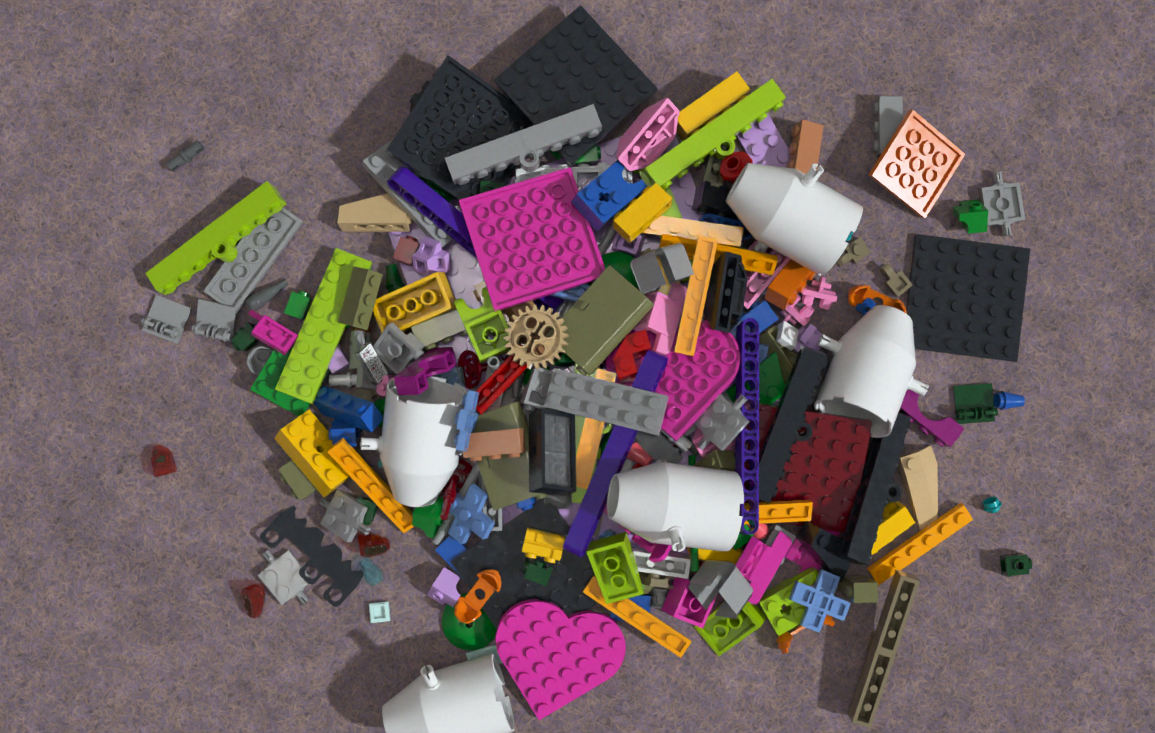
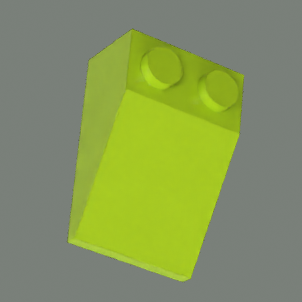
(615, 567)
(725, 632)

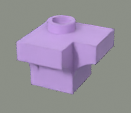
(634, 248)
(431, 257)
(808, 337)
(444, 588)

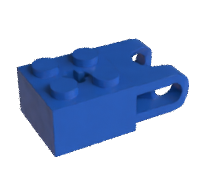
(606, 196)

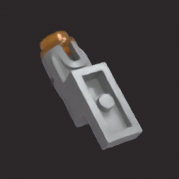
(357, 339)

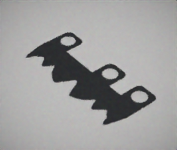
(324, 559)

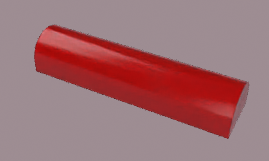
(498, 383)

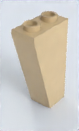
(374, 215)

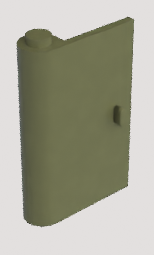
(610, 316)
(506, 477)

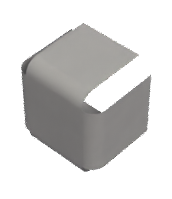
(674, 262)
(726, 579)

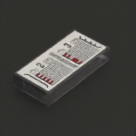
(371, 363)

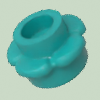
(992, 504)

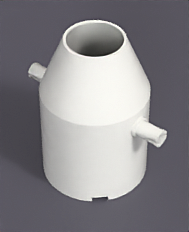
(794, 214)
(871, 369)
(419, 441)
(678, 505)
(452, 700)

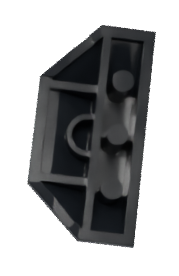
(726, 292)

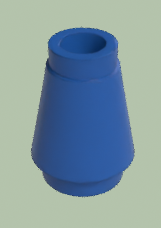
(1007, 400)

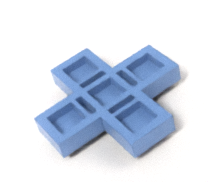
(466, 420)
(469, 515)
(819, 601)

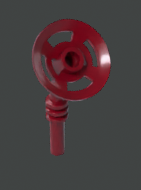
(472, 368)
(452, 484)

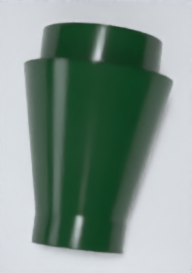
(393, 278)

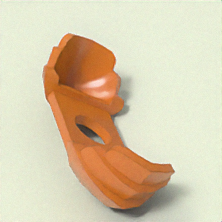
(860, 292)
(468, 608)
(785, 639)

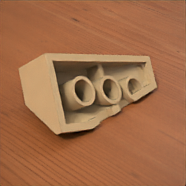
(920, 480)

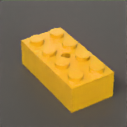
(711, 105)
(432, 298)
(307, 445)

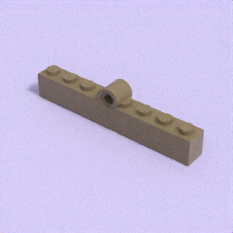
(883, 648)

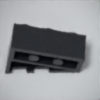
(712, 201)
(824, 549)

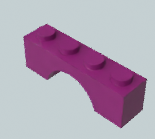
(414, 377)
(943, 430)

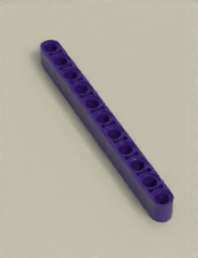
(444, 216)
(752, 415)
(610, 463)

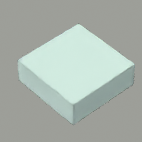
(379, 612)

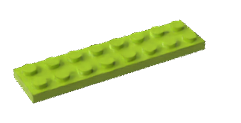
(320, 330)

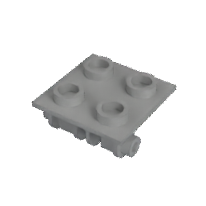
(166, 319)
(215, 320)

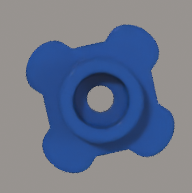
(868, 302)

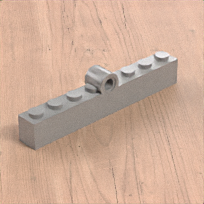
(524, 144)

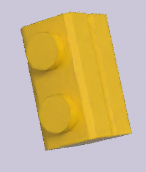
(543, 544)

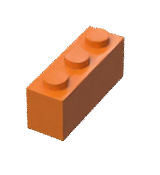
(787, 284)

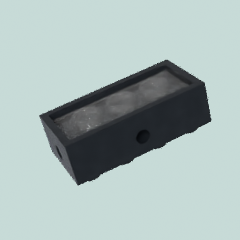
(552, 452)

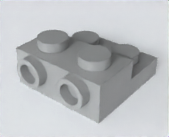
(397, 348)
(536, 390)

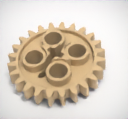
(520, 329)

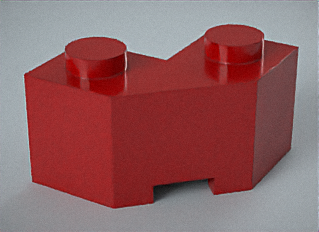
(632, 348)

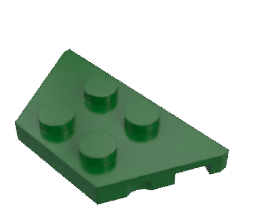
(770, 381)

